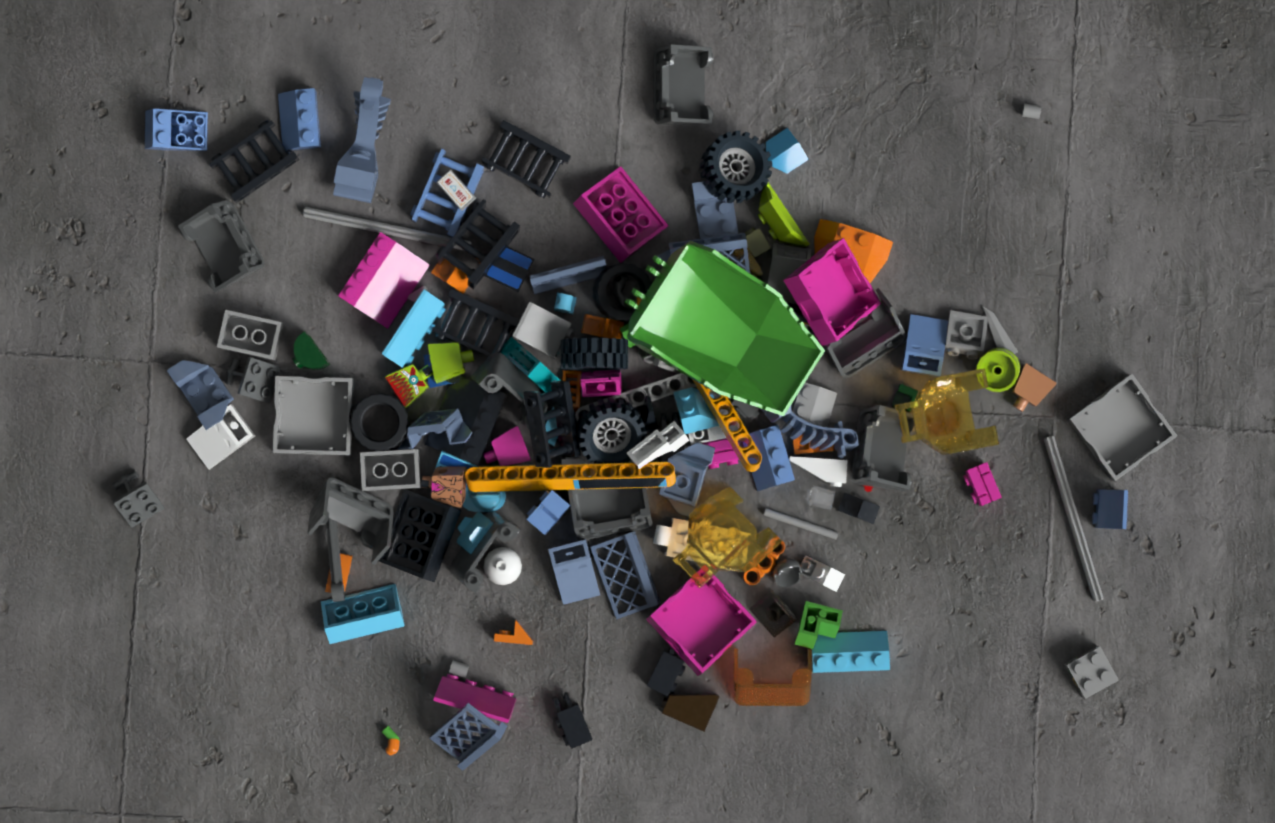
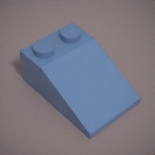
(1110, 509)

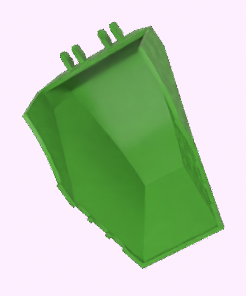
(724, 329)

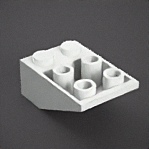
(221, 439)

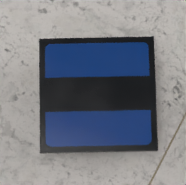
(510, 269)

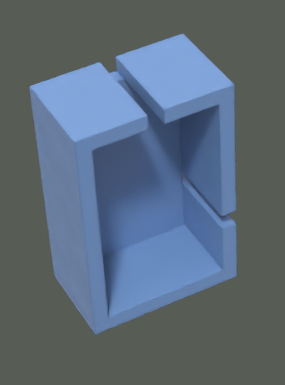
(548, 512)

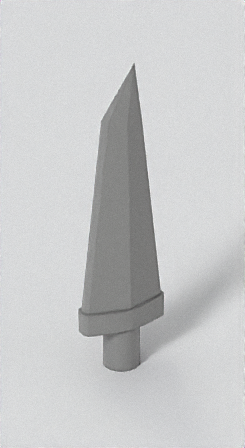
(999, 335)

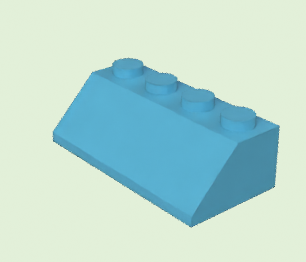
(413, 329)
(362, 614)
(851, 652)

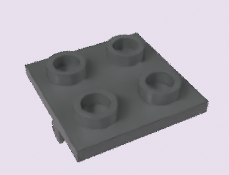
(257, 379)
(137, 503)

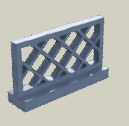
(722, 244)
(567, 275)
(640, 567)
(478, 744)

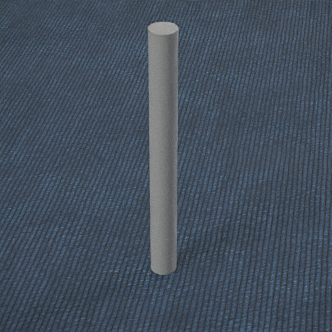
(800, 523)

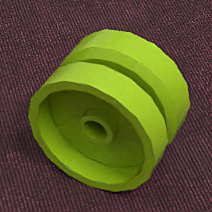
(1007, 362)

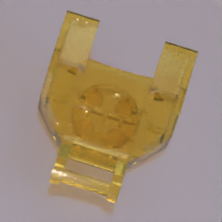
(944, 414)
(723, 539)

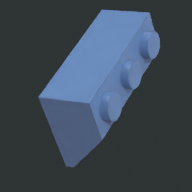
(299, 119)
(775, 464)

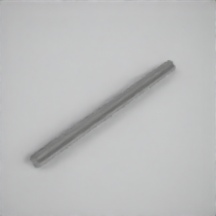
(379, 227)
(1073, 518)

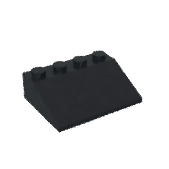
(479, 413)
(420, 535)

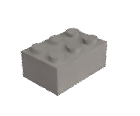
(250, 335)
(390, 470)

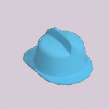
(484, 501)

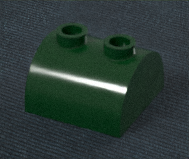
(308, 353)

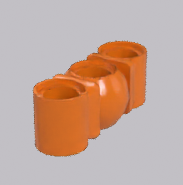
(761, 571)

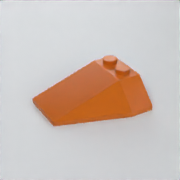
(868, 248)

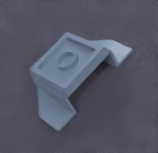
(713, 215)
(203, 390)
(437, 422)
(690, 472)

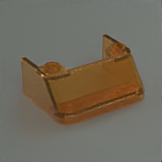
(750, 694)

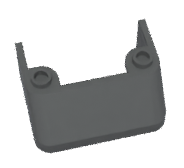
(868, 341)
(355, 510)

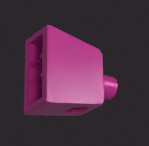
(508, 449)

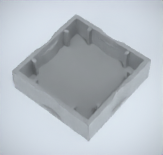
(313, 415)
(1122, 427)

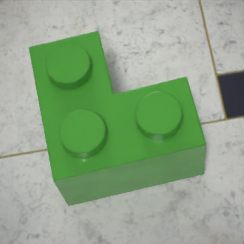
(817, 620)

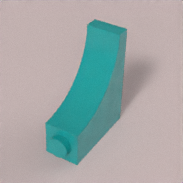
(528, 364)

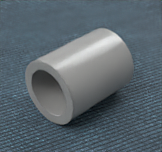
(1031, 111)
(459, 669)

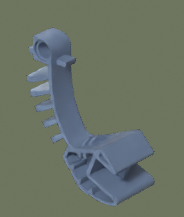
(358, 169)
(820, 436)

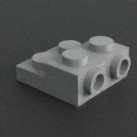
(966, 334)

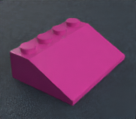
(620, 214)
(384, 280)
(484, 699)

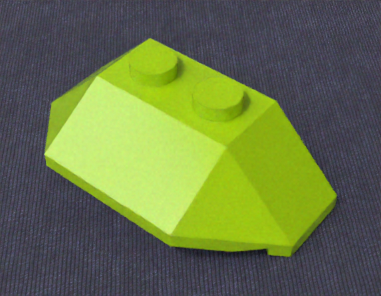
(779, 220)

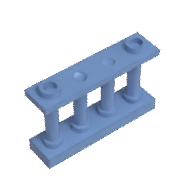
(451, 226)

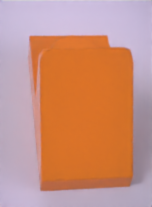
(451, 275)
(520, 636)

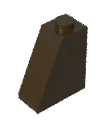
(690, 709)

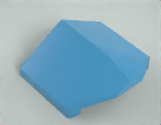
(785, 152)

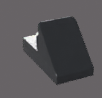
(858, 508)

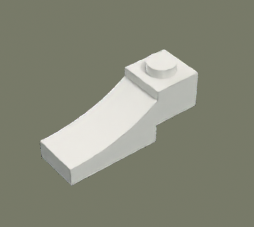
(657, 444)

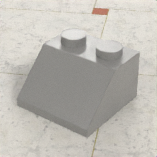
(814, 404)

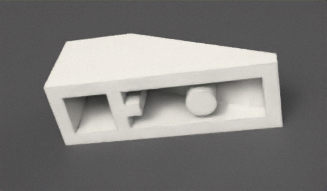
(825, 469)

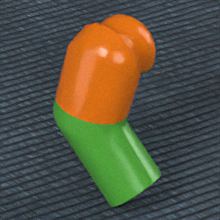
(393, 741)

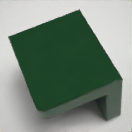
(904, 395)

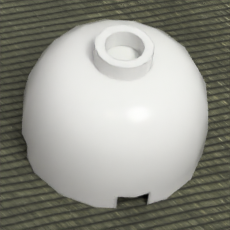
(502, 566)

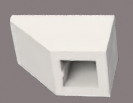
(707, 435)
(821, 573)

